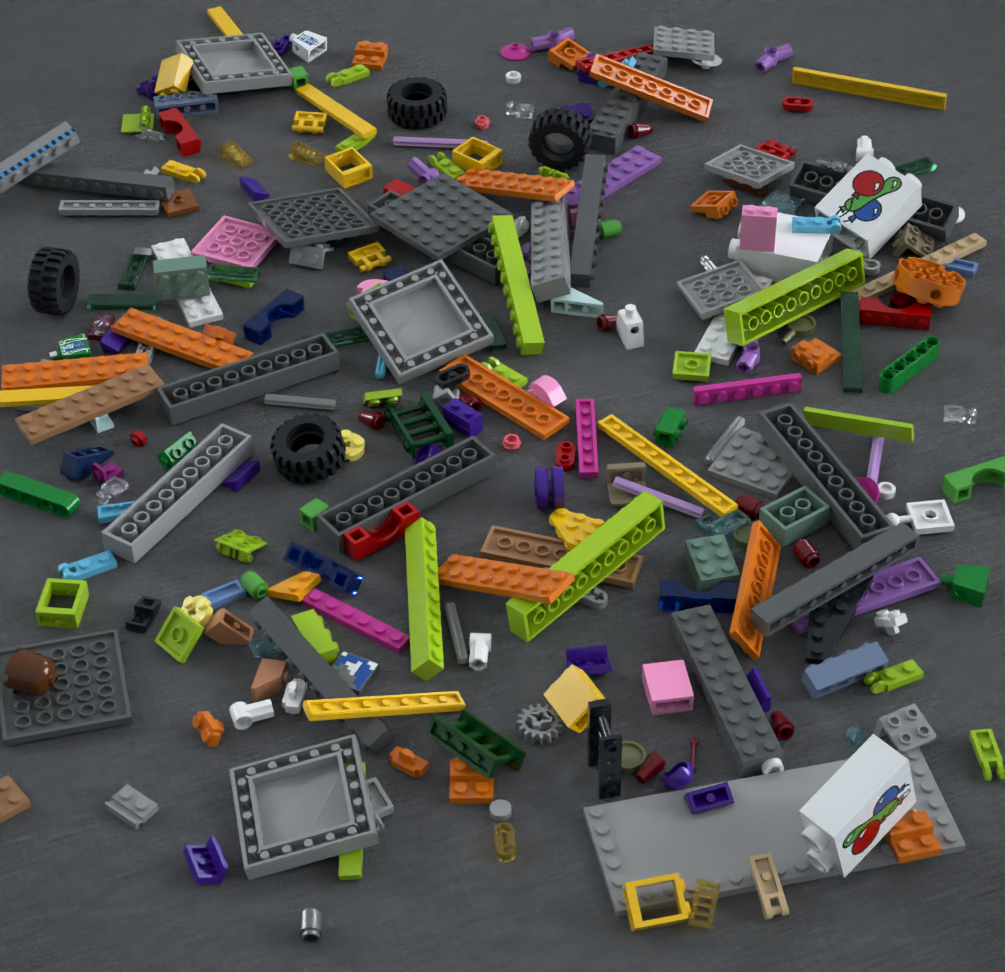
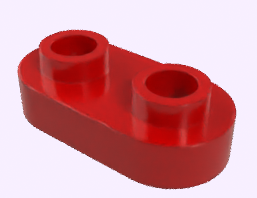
(797, 104)
(566, 455)

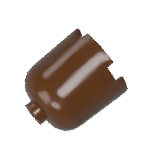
(30, 673)

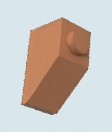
(228, 629)
(269, 679)

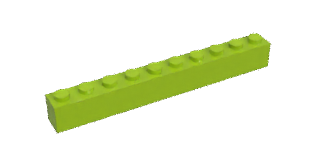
(516, 285)
(423, 600)

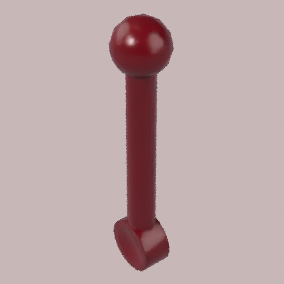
(693, 742)

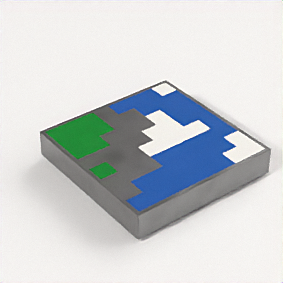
(355, 671)

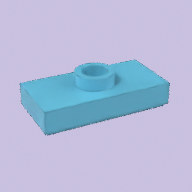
(110, 512)

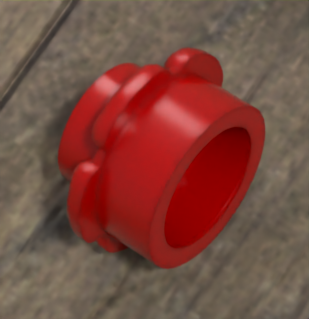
(138, 438)

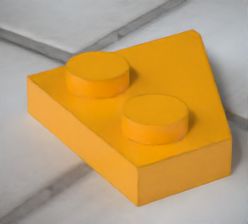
(295, 587)

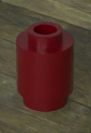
(749, 505)
(806, 553)

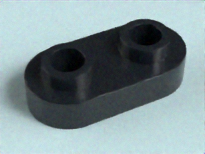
(452, 376)

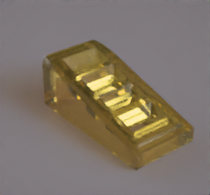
(234, 153)
(305, 153)
(700, 883)

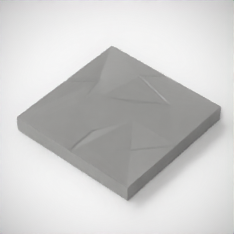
(234, 63)
(420, 321)
(302, 807)

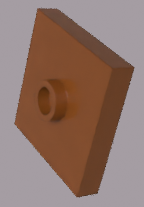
(180, 203)

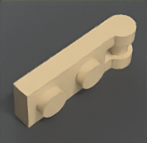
(768, 885)

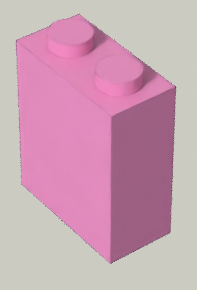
(758, 228)
(667, 687)

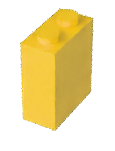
(173, 75)
(571, 695)

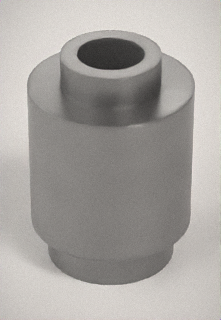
(310, 926)

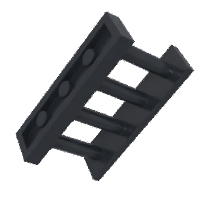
(604, 748)

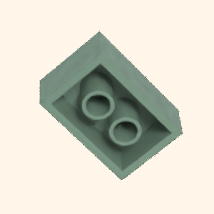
(181, 277)
(795, 515)
(710, 562)

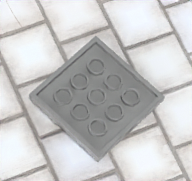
(683, 43)
(749, 166)
(719, 288)
(751, 465)

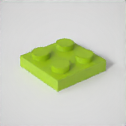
(691, 366)
(373, 399)
(179, 634)

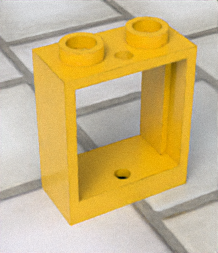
(491, 155)
(360, 173)
(633, 908)

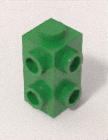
(670, 427)
(177, 451)

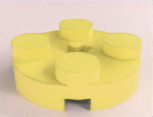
(354, 445)
(198, 608)

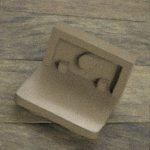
(914, 239)
(633, 472)

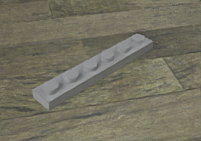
(109, 207)

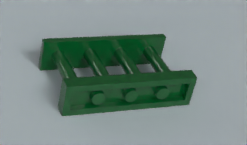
(431, 415)
(476, 743)

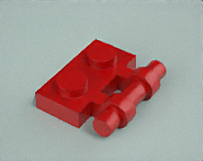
(776, 149)

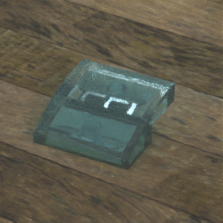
(784, 202)
(715, 525)

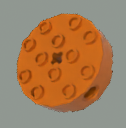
(928, 282)

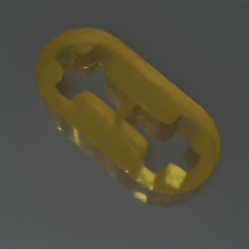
(508, 841)

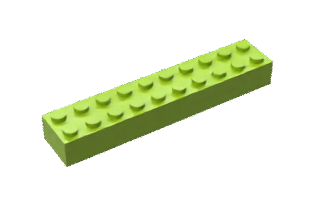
(794, 297)
(592, 563)

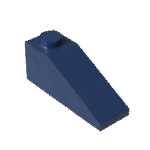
(79, 462)

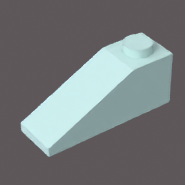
(577, 304)

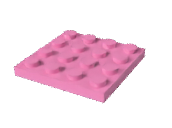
(235, 243)

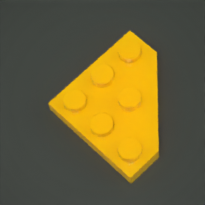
(573, 526)

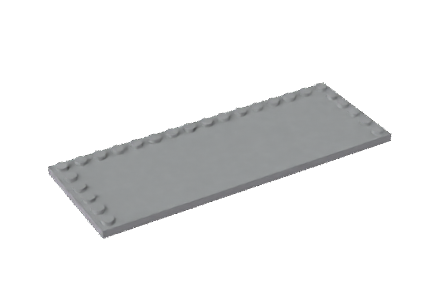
(662, 837)

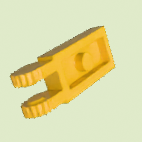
(183, 172)

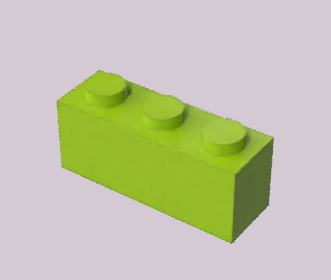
(313, 629)

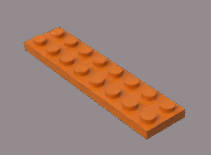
(651, 88)
(516, 184)
(178, 340)
(69, 371)
(510, 399)
(504, 578)
(754, 587)

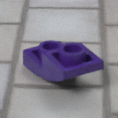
(283, 45)

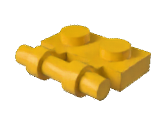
(309, 122)
(363, 256)

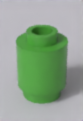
(610, 228)
(254, 584)

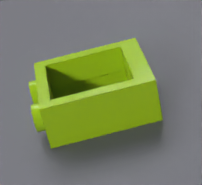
(69, 618)

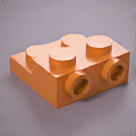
(567, 53)
(370, 55)
(715, 203)
(815, 355)
(468, 785)
(913, 838)

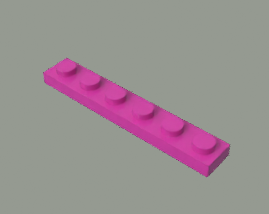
(747, 389)
(586, 438)
(356, 621)

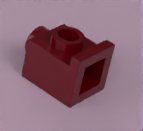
(901, 300)

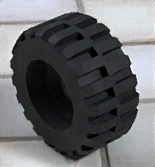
(416, 103)
(565, 123)
(53, 281)
(311, 465)

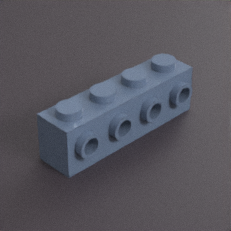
(187, 103)
(843, 670)

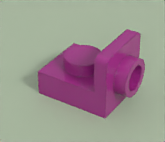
(106, 472)

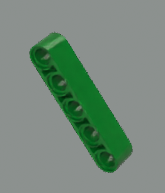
(909, 364)
(38, 494)

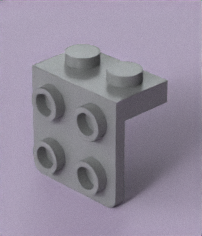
(310, 255)
(905, 728)

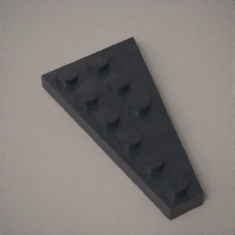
(830, 620)

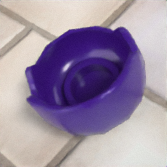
(678, 776)

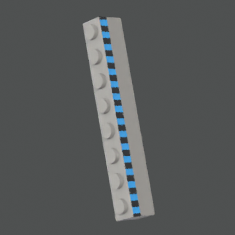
(37, 155)

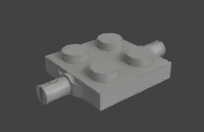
(380, 802)

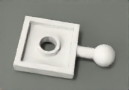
(917, 512)

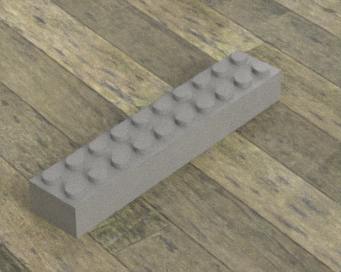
(550, 249)
(177, 493)

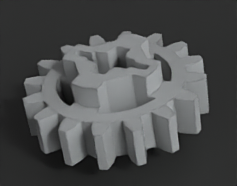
(539, 724)

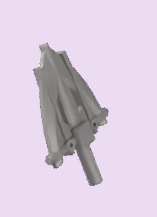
(837, 166)

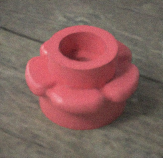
(482, 122)
(511, 442)

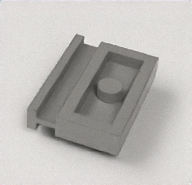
(131, 806)

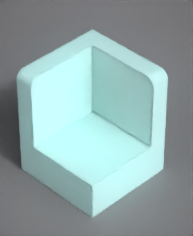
(102, 423)

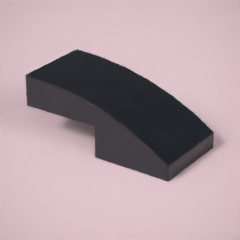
(144, 614)

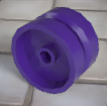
(550, 487)

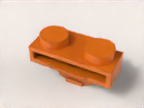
(220, 333)
(208, 727)
(408, 762)

